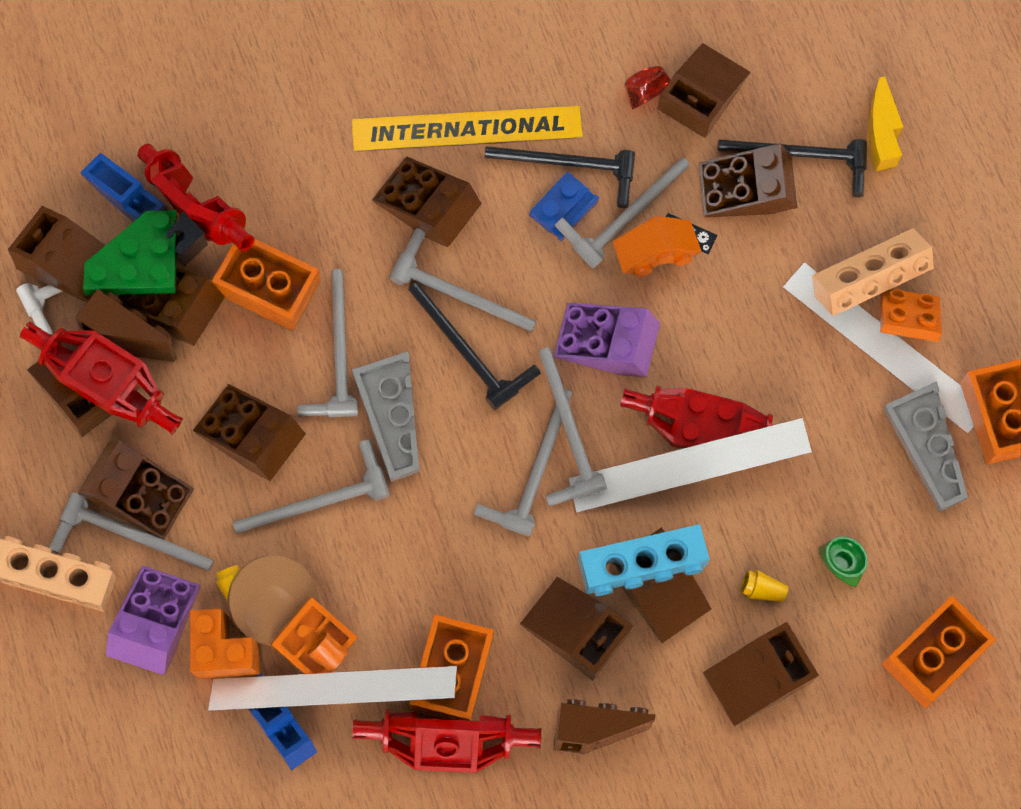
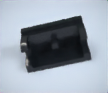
(190, 240)

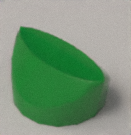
(845, 559)

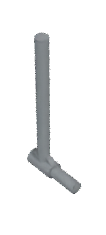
(590, 249)
(406, 269)
(342, 404)
(588, 481)
(373, 485)
(78, 510)
(520, 520)

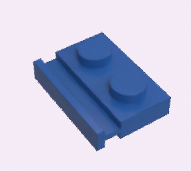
(565, 199)

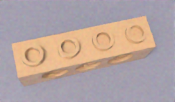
(873, 271)
(92, 594)

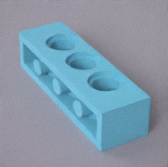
(687, 541)

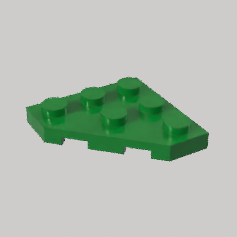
(136, 259)

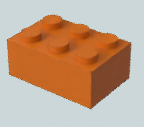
(267, 282)
(995, 409)
(458, 645)
(938, 651)

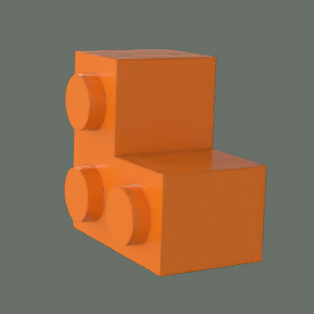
(656, 243)
(214, 653)

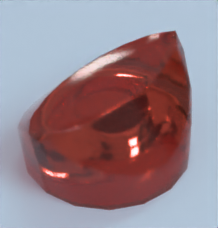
(646, 85)

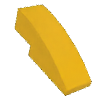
(884, 128)

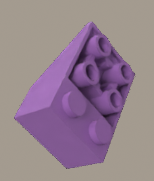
(608, 338)
(152, 620)

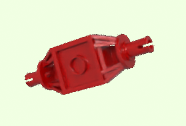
(216, 218)
(102, 374)
(695, 415)
(446, 743)

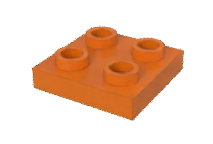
(910, 314)
(314, 639)

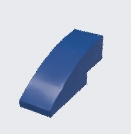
(120, 188)
(284, 734)

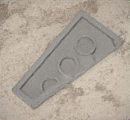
(388, 403)
(926, 439)

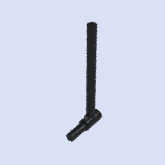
(854, 155)
(621, 165)
(499, 391)

